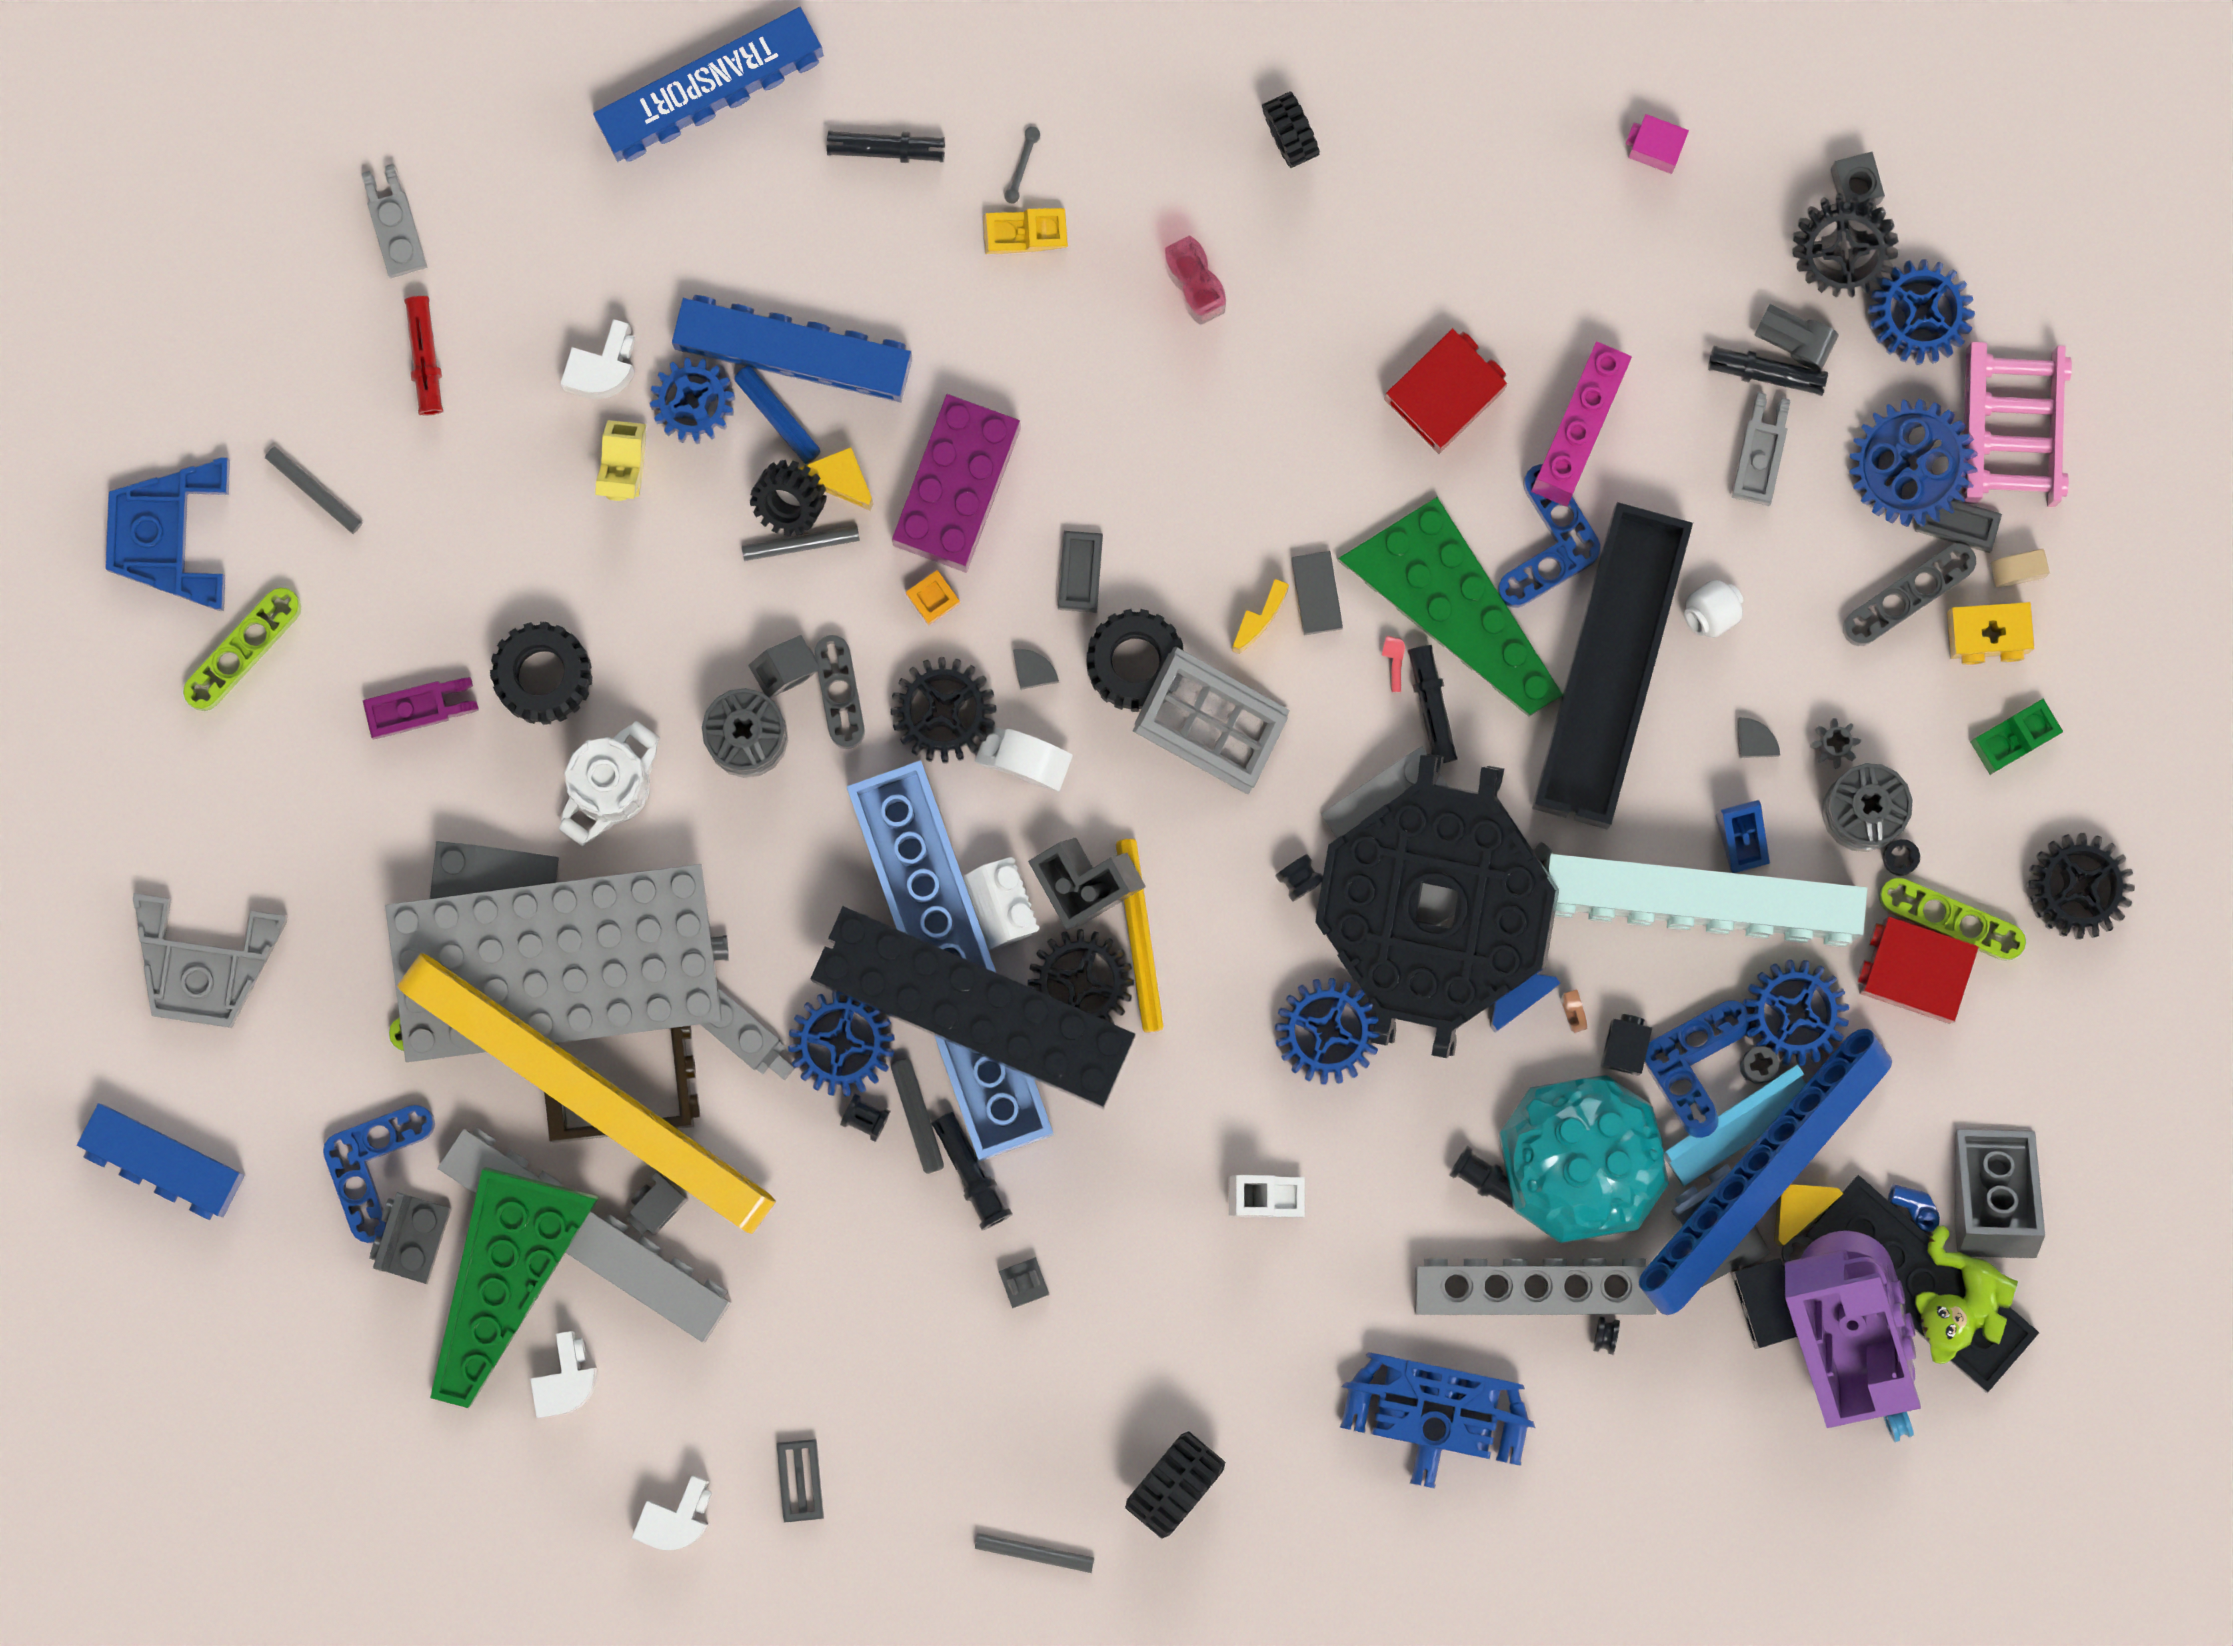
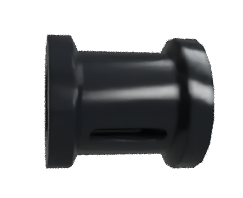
(865, 1117)

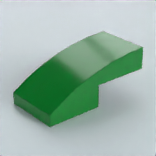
(2016, 736)

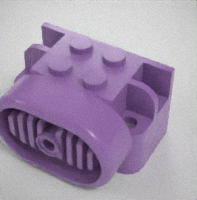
(1853, 1328)

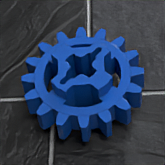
(708, 393)

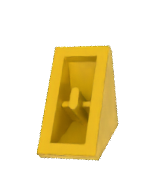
(842, 478)
(1799, 1207)

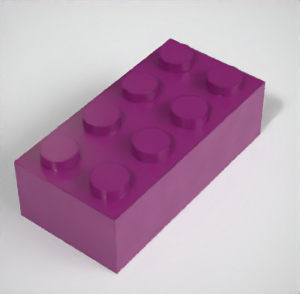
(956, 483)

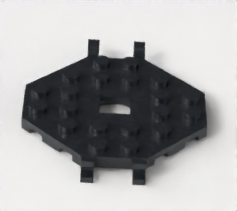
(1375, 891)

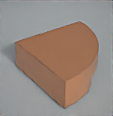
(1574, 1011)

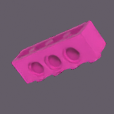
(1581, 424)

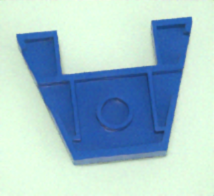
(150, 532)

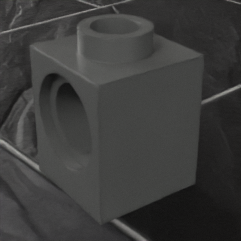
(1861, 167)
(784, 666)

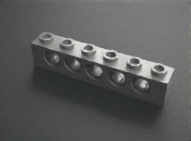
(1433, 1299)

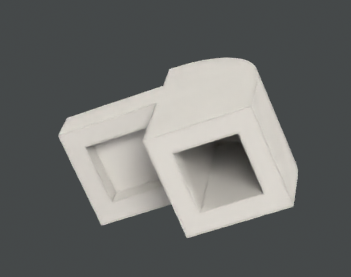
(603, 375)
(1024, 757)
(1266, 1196)
(571, 1388)
(674, 1529)

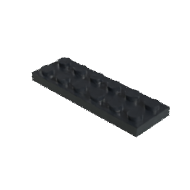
(1868, 1212)

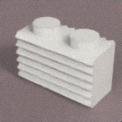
(1000, 903)

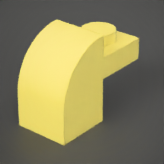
(621, 460)

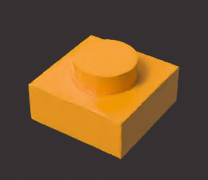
(932, 597)

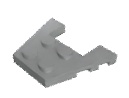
(201, 980)

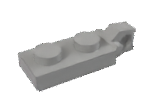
(748, 1039)

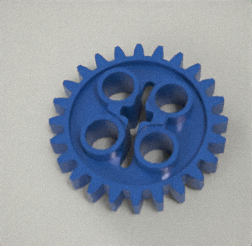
(1933, 490)

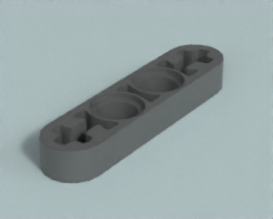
(1911, 597)

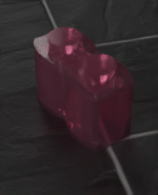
(1189, 271)

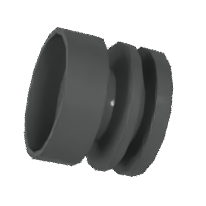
(741, 755)
(1844, 812)

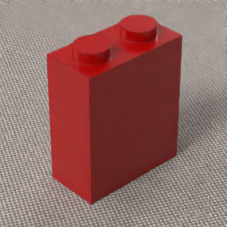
(1447, 390)
(1917, 969)

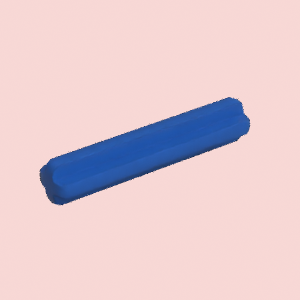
(777, 414)

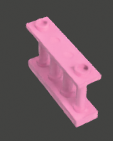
(1981, 403)

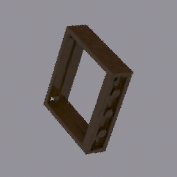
(688, 1102)

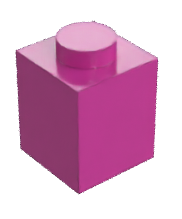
(1656, 143)

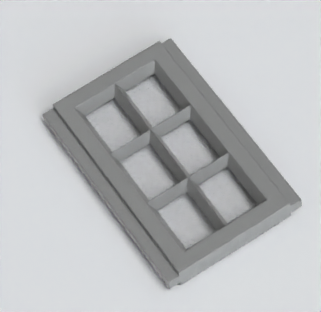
(1211, 720)

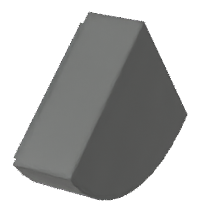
(1033, 669)
(1756, 740)

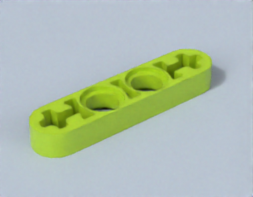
(247, 653)
(1954, 913)

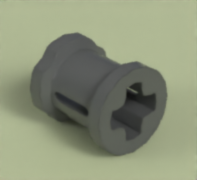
(1763, 1054)

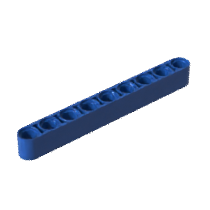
(1765, 1172)

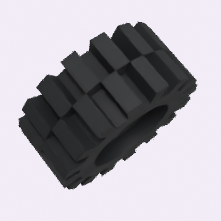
(1290, 129)
(798, 484)

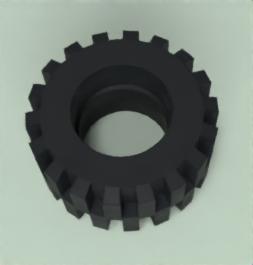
(1105, 641)
(526, 643)
(1175, 1485)

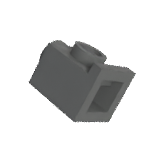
(655, 1205)

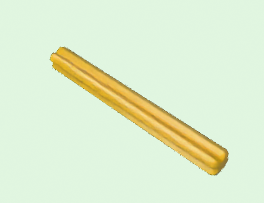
(1141, 948)

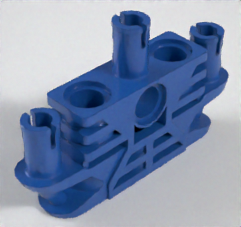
(1442, 1387)

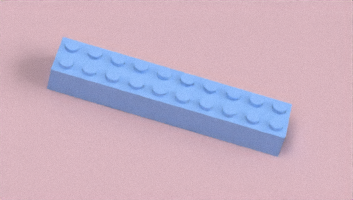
(934, 906)

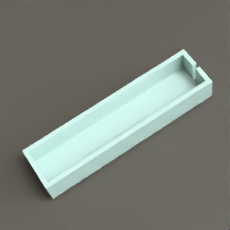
(1709, 899)

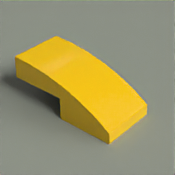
(1025, 231)
(1254, 624)

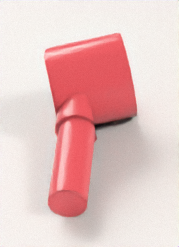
(1394, 649)

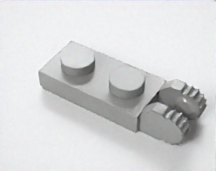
(394, 226)
(1761, 454)

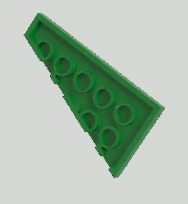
(1442, 589)
(508, 1257)

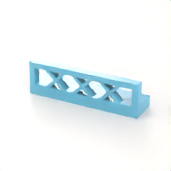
(1735, 1128)

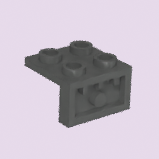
(410, 1237)

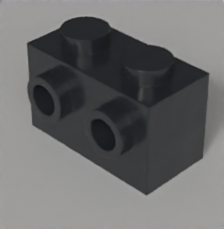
(1764, 1303)

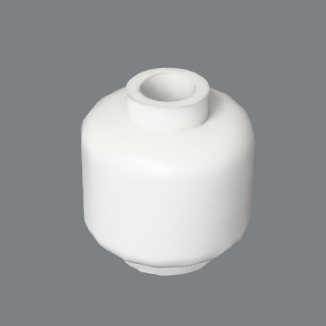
(1713, 609)

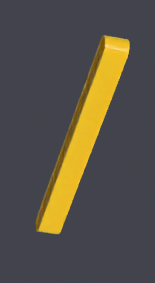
(586, 1093)

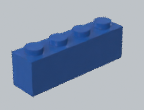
(159, 1160)

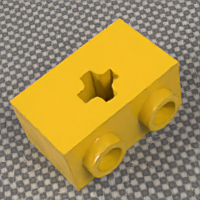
(2009, 620)

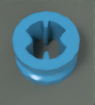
(1898, 1425)

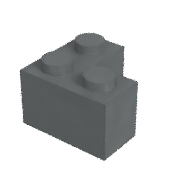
(1078, 888)

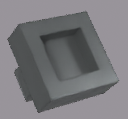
(1024, 1283)

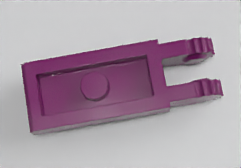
(415, 707)

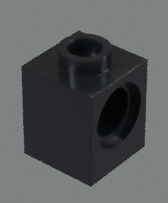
(1626, 1045)

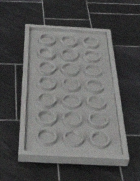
(565, 956)

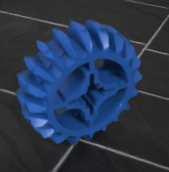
(1935, 322)
(1340, 1000)
(1812, 1021)
(834, 1076)

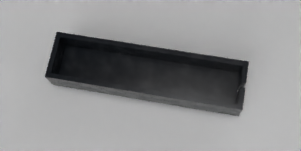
(1612, 665)
(973, 1007)

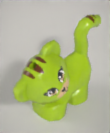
(1952, 1321)

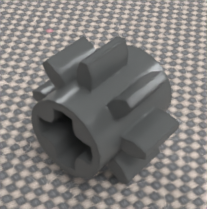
(1842, 734)

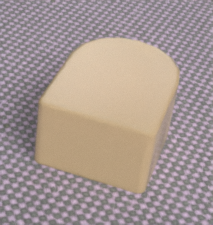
(2020, 568)

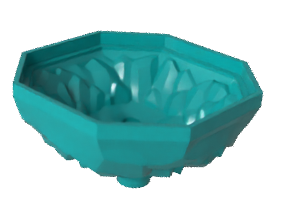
(1583, 1158)

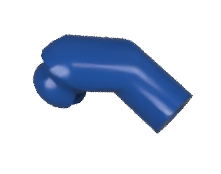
(1918, 1204)

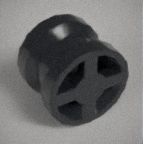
(1299, 877)

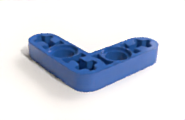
(1560, 552)
(1679, 1065)
(364, 1152)

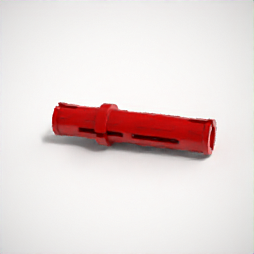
(423, 356)

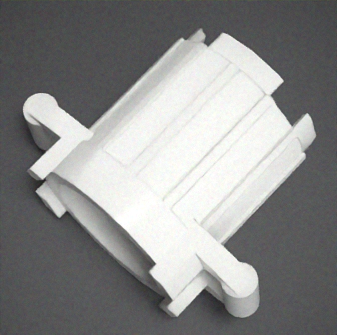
(608, 782)

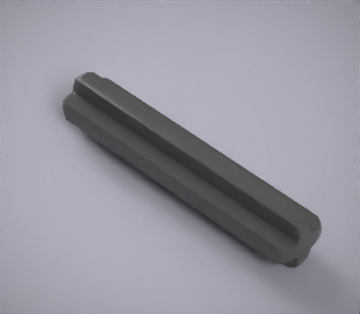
(917, 1116)

